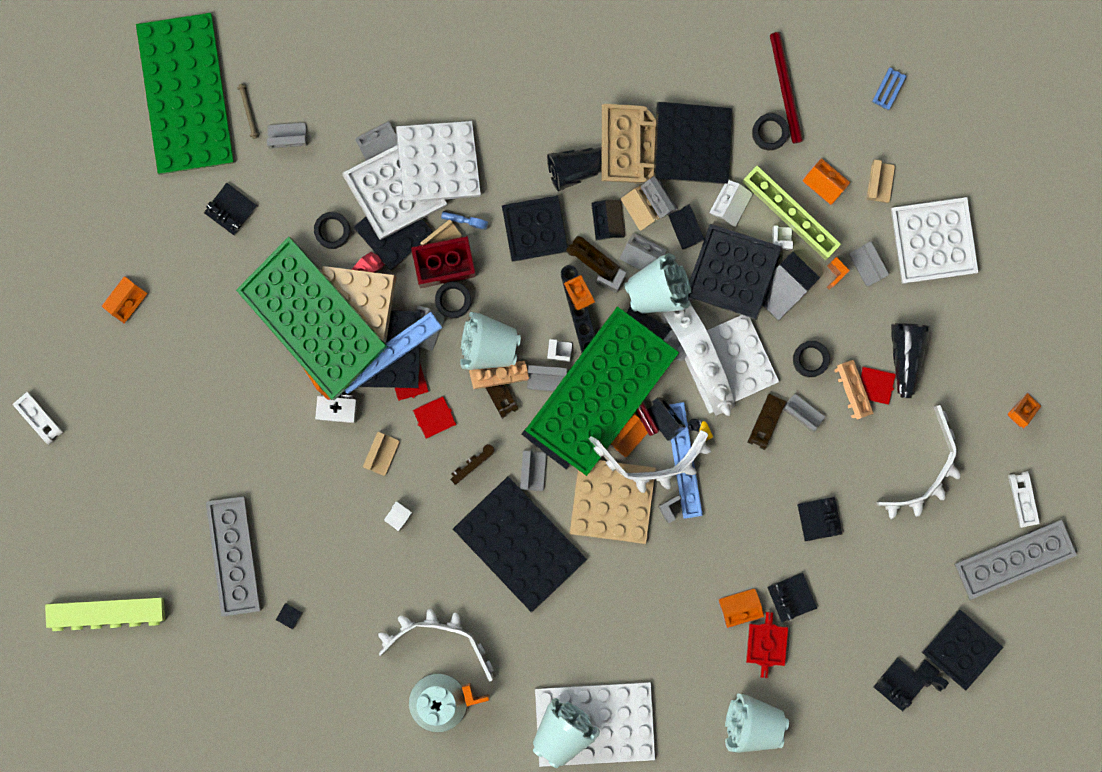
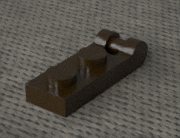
(592, 258)
(499, 394)
(766, 421)
(473, 462)

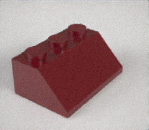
(443, 262)

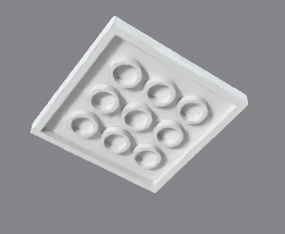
(438, 161)
(380, 194)
(934, 240)
(741, 359)

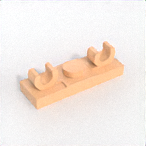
(499, 376)
(854, 389)

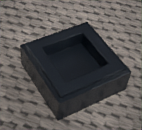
(288, 616)

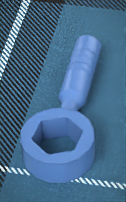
(474, 222)

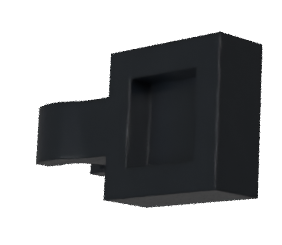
(928, 674)

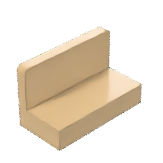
(880, 181)
(640, 208)
(443, 233)
(381, 454)

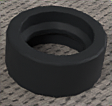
(770, 117)
(346, 230)
(453, 314)
(811, 373)

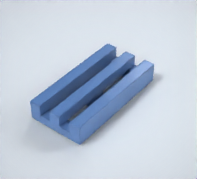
(896, 74)

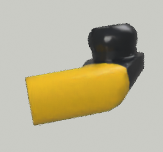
(697, 425)

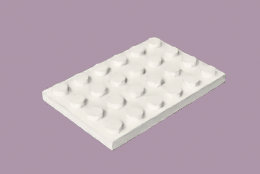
(618, 712)

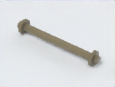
(242, 90)

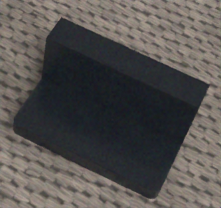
(608, 219)
(686, 227)
(666, 418)

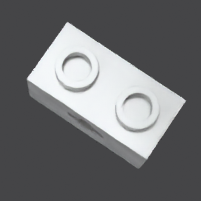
(346, 414)

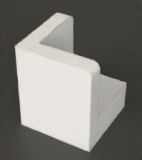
(782, 237)
(559, 351)
(398, 516)

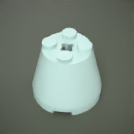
(659, 287)
(488, 343)
(443, 690)
(754, 725)
(563, 733)

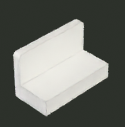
(731, 202)

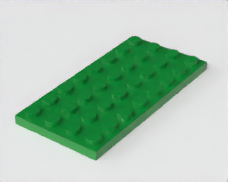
(184, 93)
(311, 318)
(601, 390)

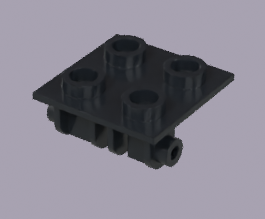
(230, 209)
(819, 519)
(792, 597)
(899, 685)

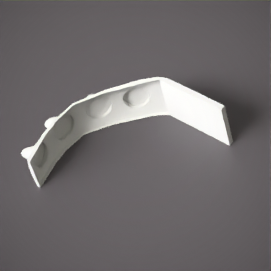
(703, 358)
(948, 470)
(664, 476)
(431, 621)

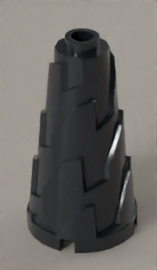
(574, 166)
(908, 355)

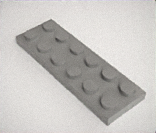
(233, 556)
(1015, 559)

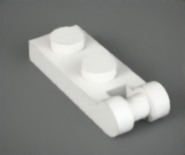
(37, 417)
(1024, 500)

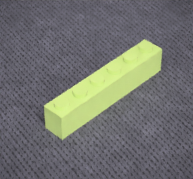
(791, 213)
(105, 612)

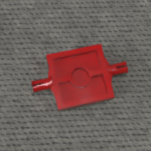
(766, 644)

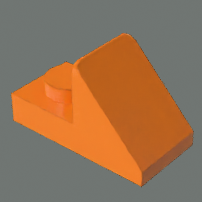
(579, 292)
(1024, 411)

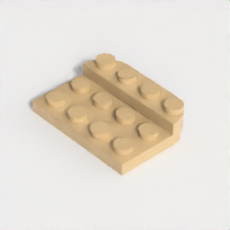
(627, 143)

